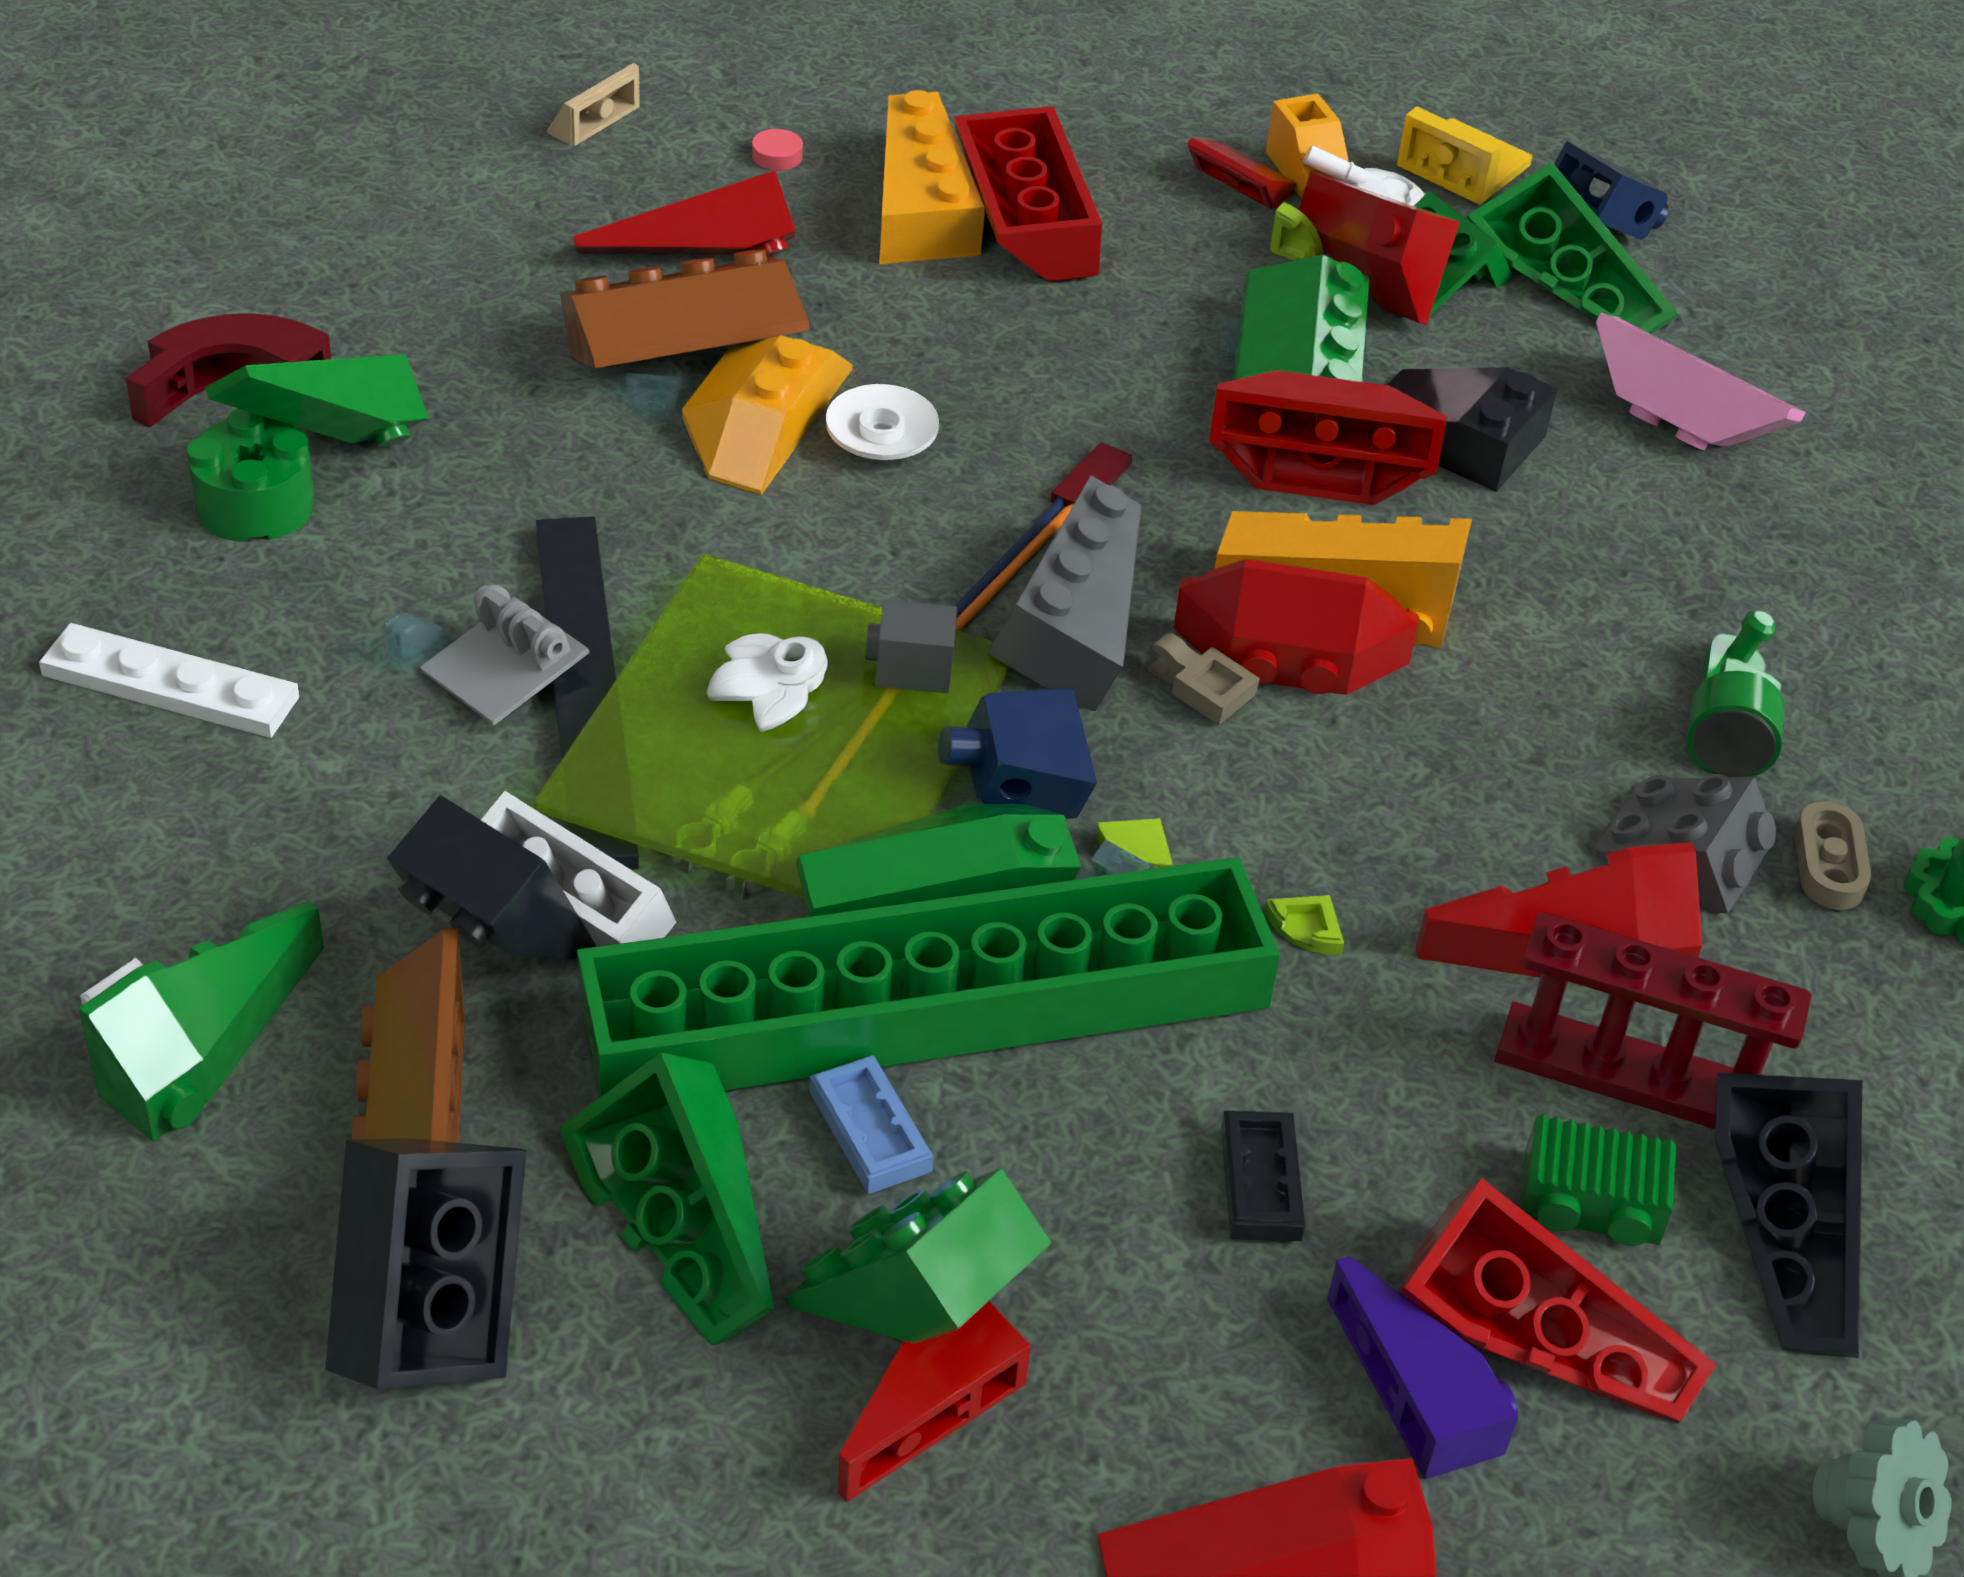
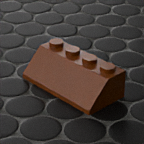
(681, 310)
(415, 1047)

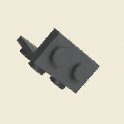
(1714, 813)

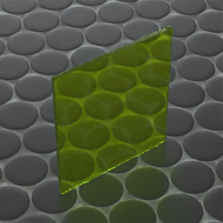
(717, 791)

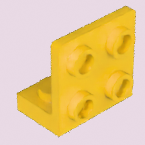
(1458, 156)

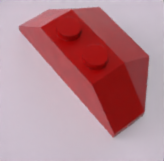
(1325, 435)
(1297, 624)

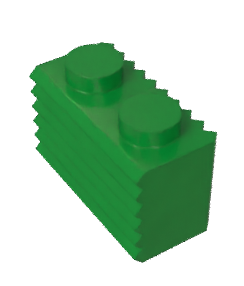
(1598, 1180)

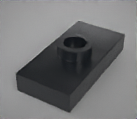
(1262, 1176)

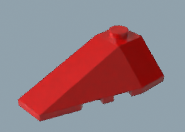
(716, 222)
(1385, 239)
(1536, 1301)
(1315, 1525)

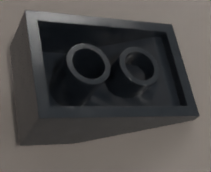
(1491, 417)
(486, 885)

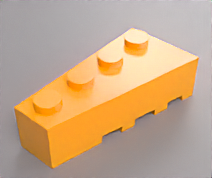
(927, 186)

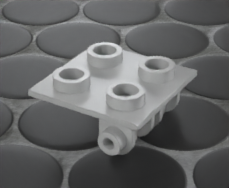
(503, 656)

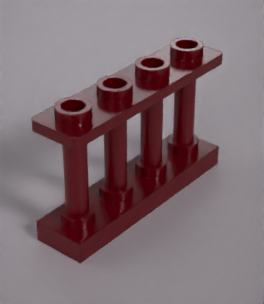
(1641, 972)

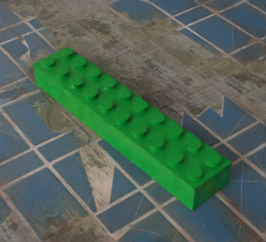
(933, 976)

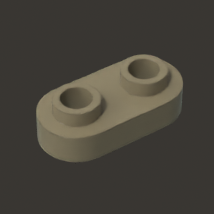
(1833, 869)

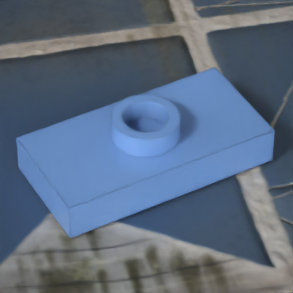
(871, 1124)

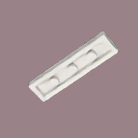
(170, 680)

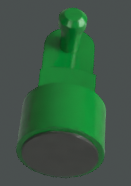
(1738, 706)

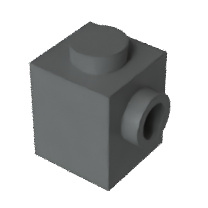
(913, 646)

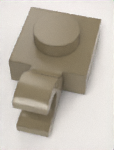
(1205, 681)

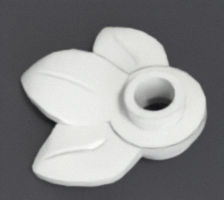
(771, 675)

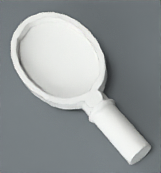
(1371, 179)

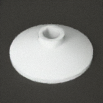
(882, 422)

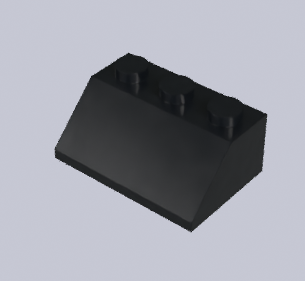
(424, 1262)

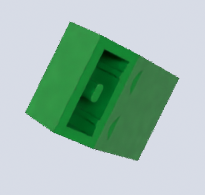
(925, 1259)

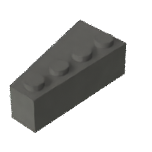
(1077, 603)

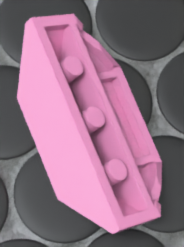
(1687, 390)

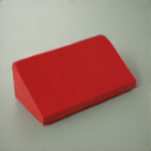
(1240, 172)

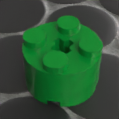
(251, 477)

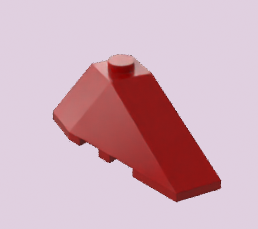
(1639, 894)

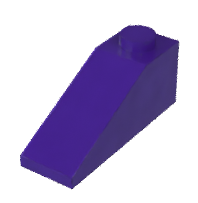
(1426, 1375)

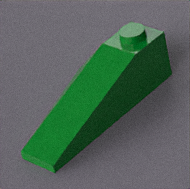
(940, 857)

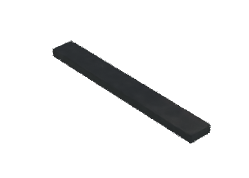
(578, 606)

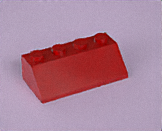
(1033, 190)

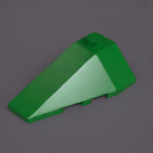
(1569, 251)
(333, 397)
(177, 1031)
(680, 1176)

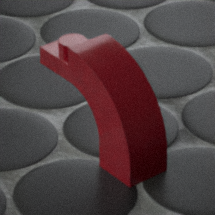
(210, 348)

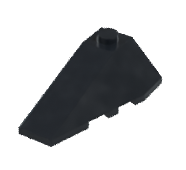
(1797, 1188)

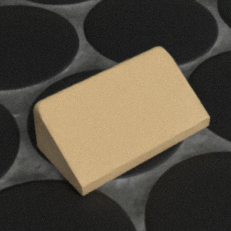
(597, 107)

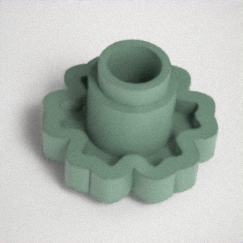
(1889, 1497)

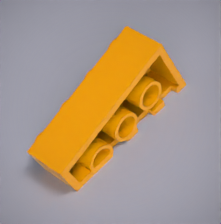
(1404, 558)

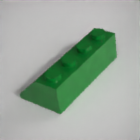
(1303, 319)

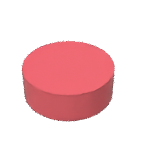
(777, 149)

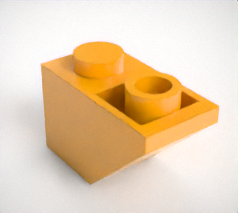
(1295, 127)

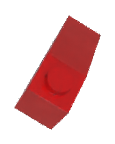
(932, 1393)

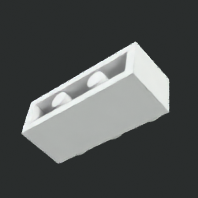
(605, 894)

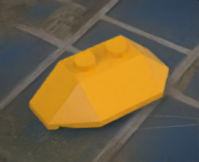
(760, 407)

